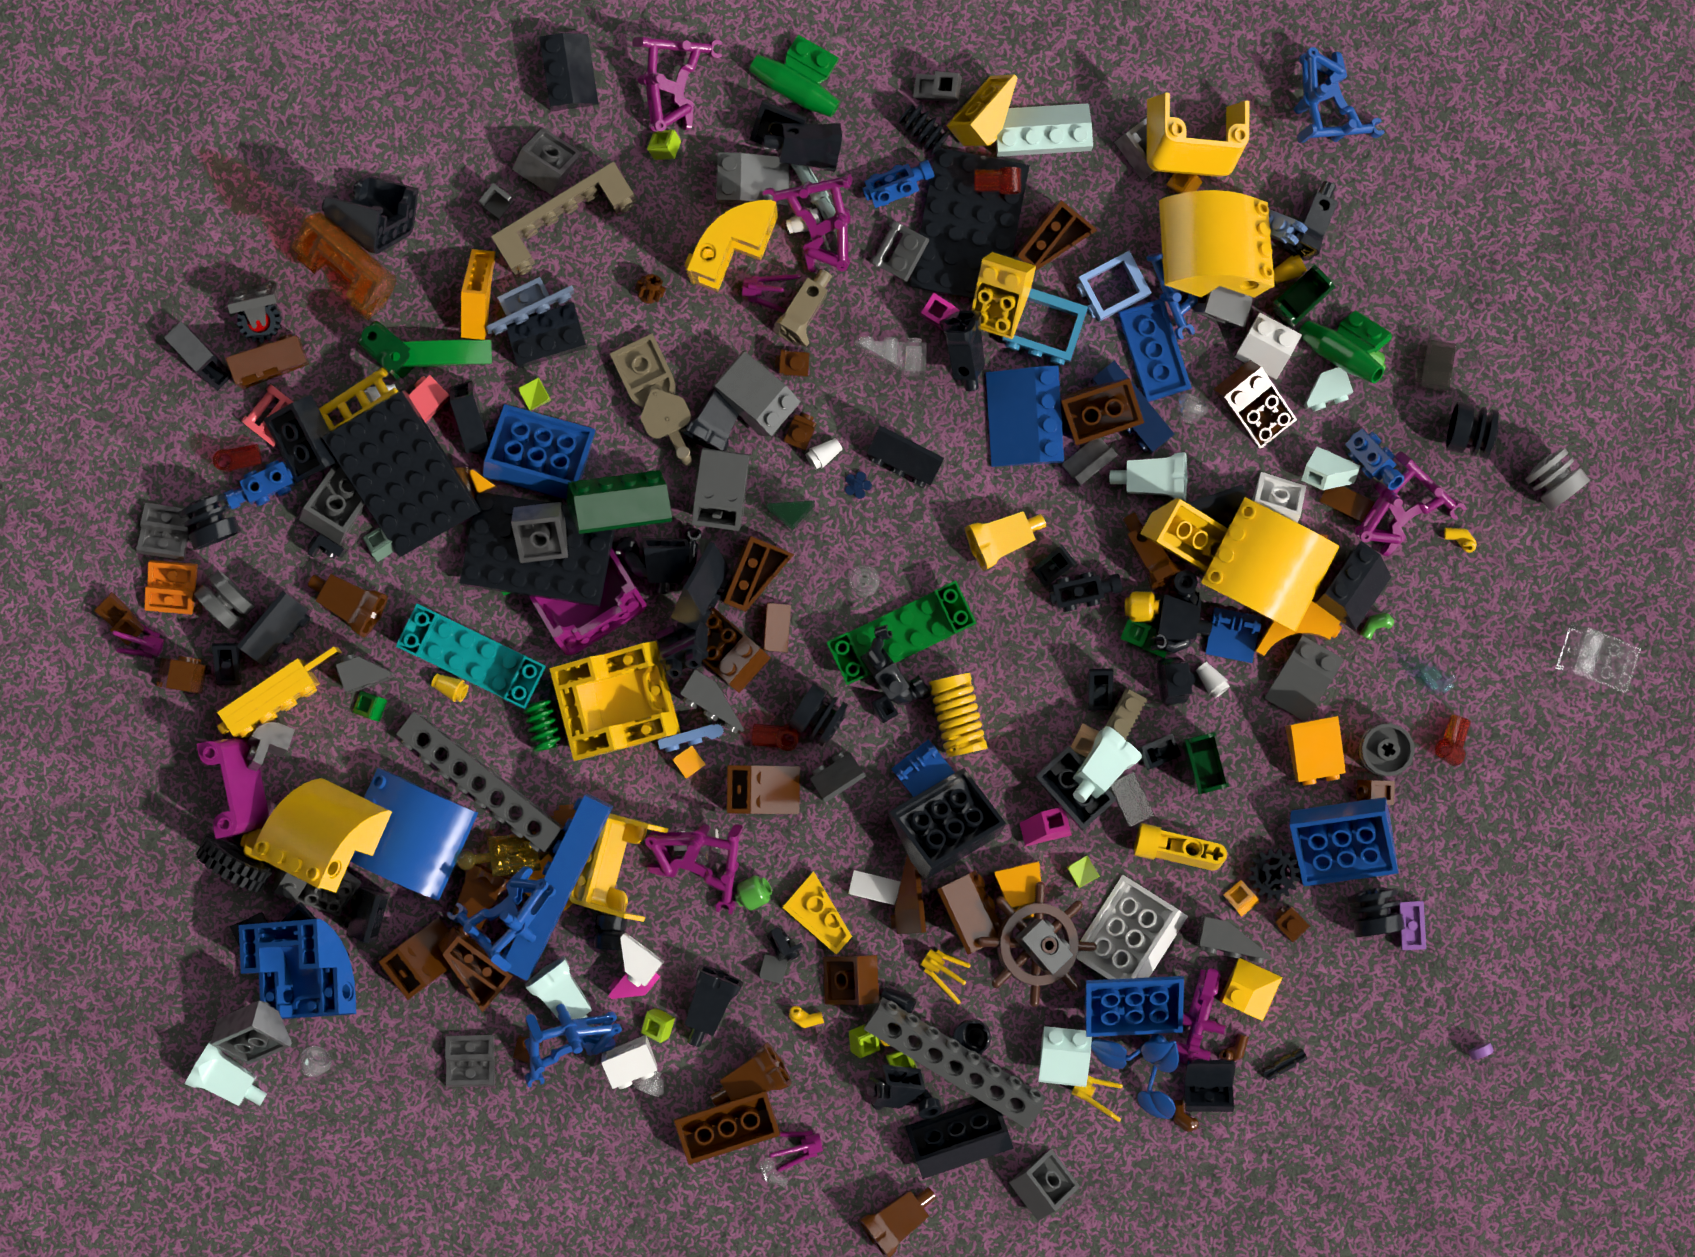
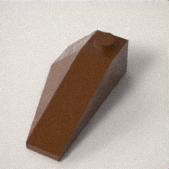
(909, 905)

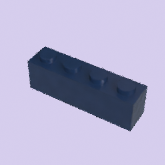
(1154, 430)

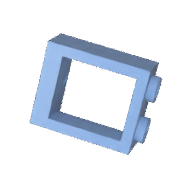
(1135, 276)

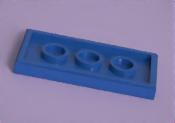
(1154, 350)

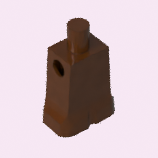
(1151, 556)
(356, 606)
(480, 892)
(759, 1073)
(896, 1220)

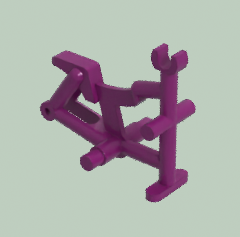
(656, 81)
(838, 221)
(1391, 500)
(695, 841)
(1199, 1017)

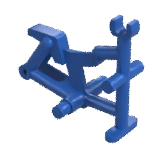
(1314, 95)
(1173, 298)
(507, 910)
(577, 1035)

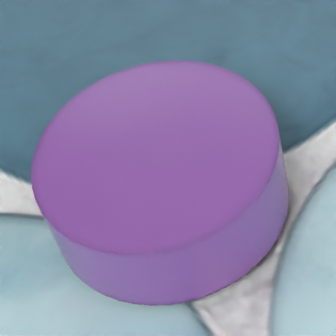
(1481, 1051)

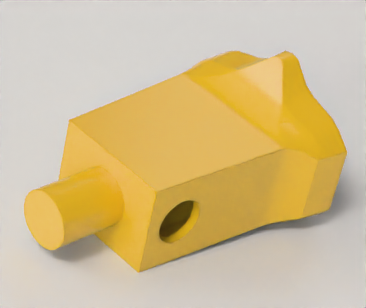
(998, 538)

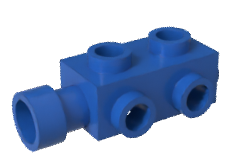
(893, 186)
(1376, 461)
(267, 485)

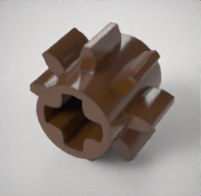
(650, 288)

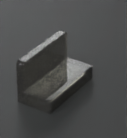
(1131, 799)

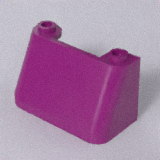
(580, 625)
(242, 787)

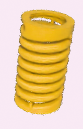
(957, 715)

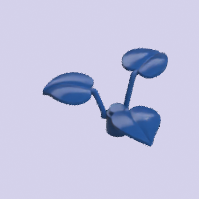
(1157, 1052)

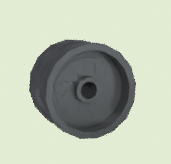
(221, 603)
(1400, 749)

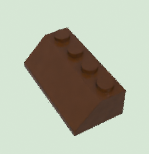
(727, 1127)

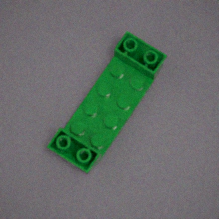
(912, 628)

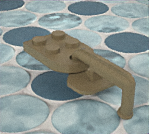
(653, 390)

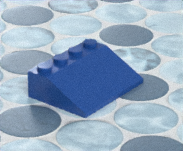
(1025, 416)
(537, 451)
(1344, 841)
(1134, 1006)

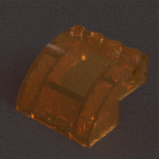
(324, 244)

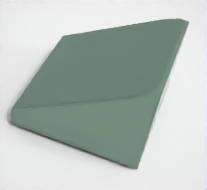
(378, 544)

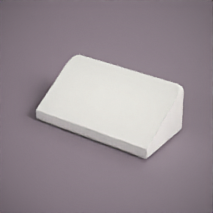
(874, 887)

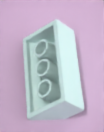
(1045, 130)

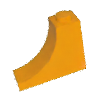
(476, 294)
(1315, 622)

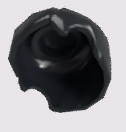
(973, 1035)

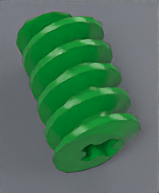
(542, 726)

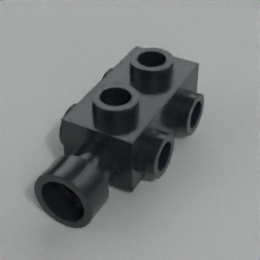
(1078, 593)

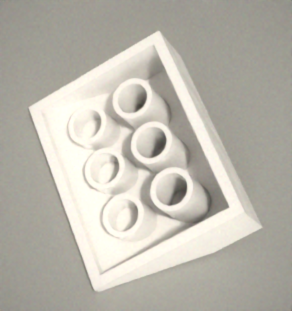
(1131, 932)

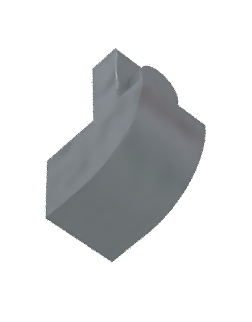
(938, 87)
(270, 738)

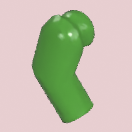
(1374, 622)

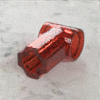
(1005, 180)
(240, 458)
(774, 736)
(1451, 746)

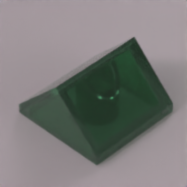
(791, 513)

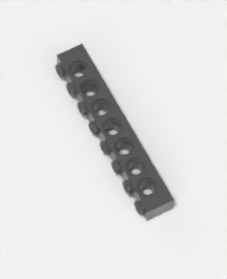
(410, 737)
(960, 1074)

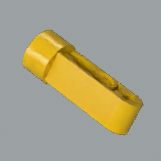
(1152, 844)

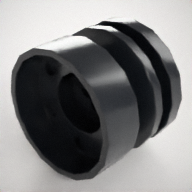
(1468, 429)
(209, 521)
(818, 715)
(1376, 912)

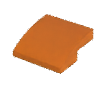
(171, 587)

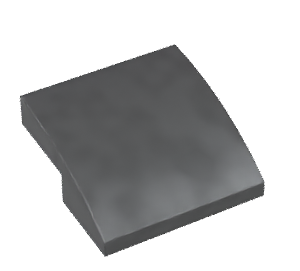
(163, 532)
(470, 1061)

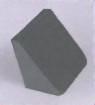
(773, 969)

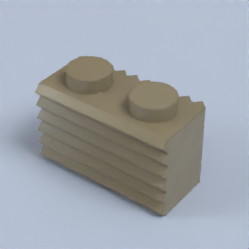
(1126, 712)

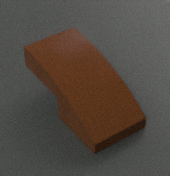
(1347, 502)
(119, 617)

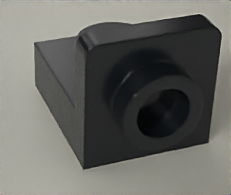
(330, 548)
(780, 945)

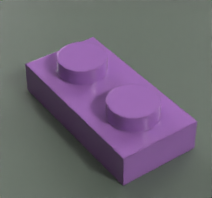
(1414, 934)

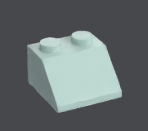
(1064, 1056)

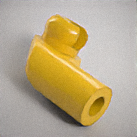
(1462, 536)
(803, 1019)

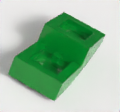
(1139, 635)

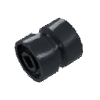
(609, 932)

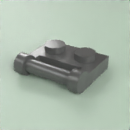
(906, 253)

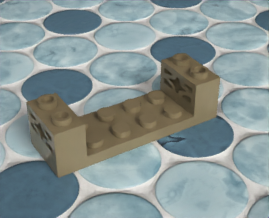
(606, 179)

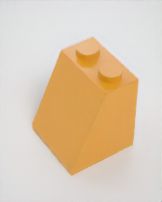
(1316, 750)

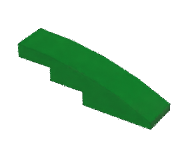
(447, 353)

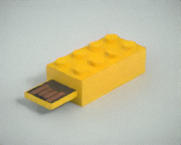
(273, 695)

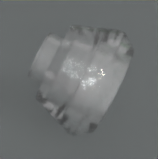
(1191, 408)
(871, 582)
(315, 1061)
(652, 1085)

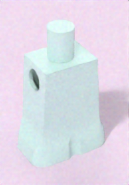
(1155, 476)
(1104, 764)
(557, 986)
(224, 1077)

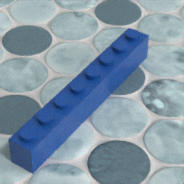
(562, 875)

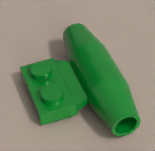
(801, 76)
(1350, 345)

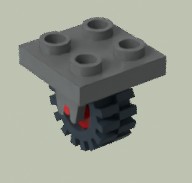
(257, 311)

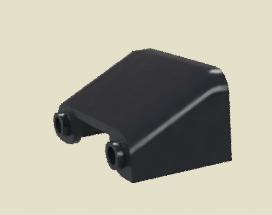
(377, 216)

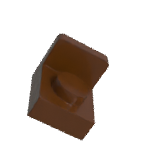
(792, 363)
(800, 431)
(1376, 789)
(1290, 923)

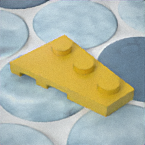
(816, 912)

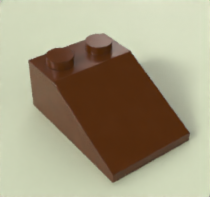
(1101, 410)

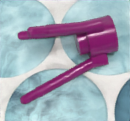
(754, 287)
(150, 644)
(810, 1145)

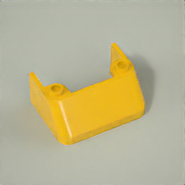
(1174, 153)
(599, 876)

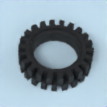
(231, 863)

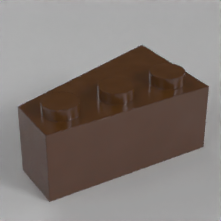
(1054, 235)
(267, 361)
(753, 572)
(182, 674)
(473, 967)

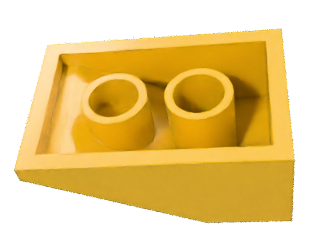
(984, 112)

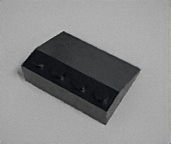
(946, 823)

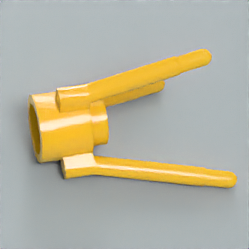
(934, 962)
(1087, 1092)

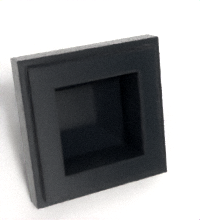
(884, 709)

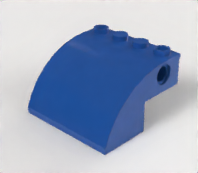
(420, 836)
(299, 967)

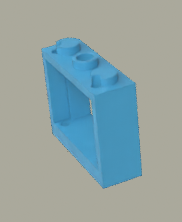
(1037, 349)

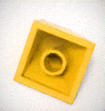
(1250, 989)

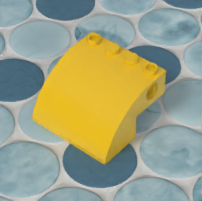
(739, 230)
(1216, 242)
(1270, 564)
(615, 700)
(318, 831)

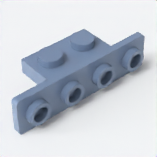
(524, 301)

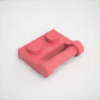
(263, 430)

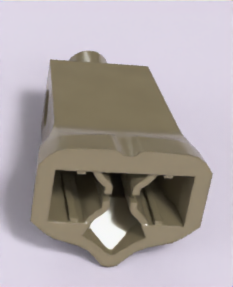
(797, 317)

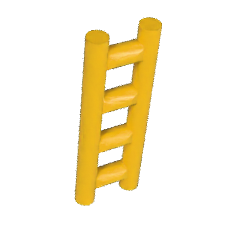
(358, 391)

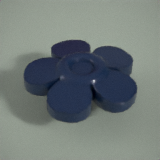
(857, 485)

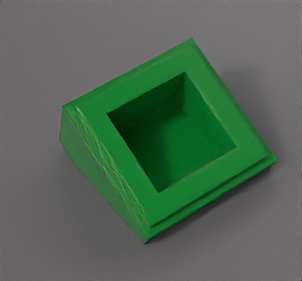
(370, 706)

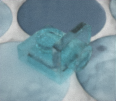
(1432, 678)

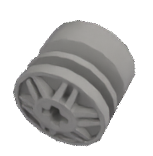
(1557, 479)

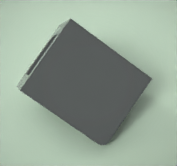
(496, 201)

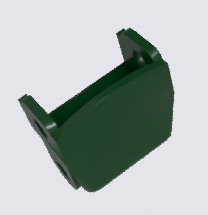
(1302, 296)
(381, 344)
(1204, 763)

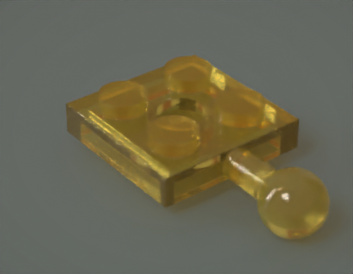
(499, 856)

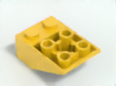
(1002, 293)

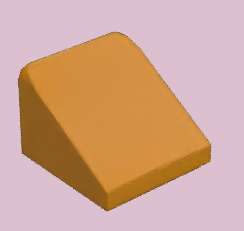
(1184, 182)
(481, 484)
(689, 762)
(1241, 898)

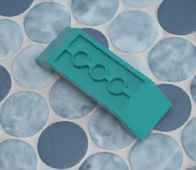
(470, 656)

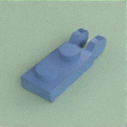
(1284, 227)
(693, 737)

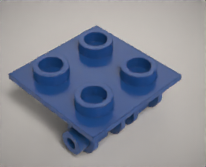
(1233, 635)
(922, 769)

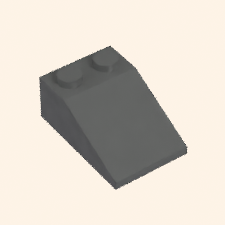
(745, 176)
(756, 394)
(333, 506)
(1303, 678)
(837, 776)

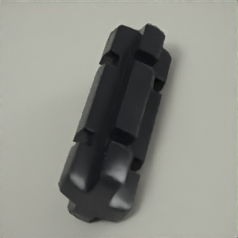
(1284, 1064)

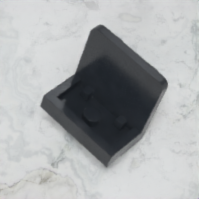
(1209, 1085)

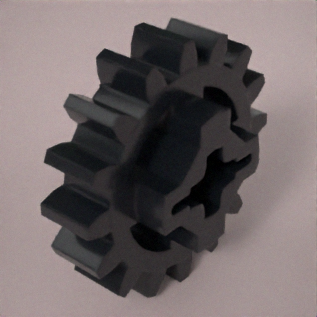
(1281, 864)

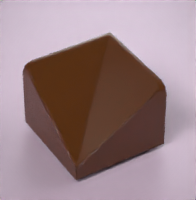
(520, 1049)

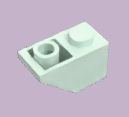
(1329, 387)
(1329, 470)

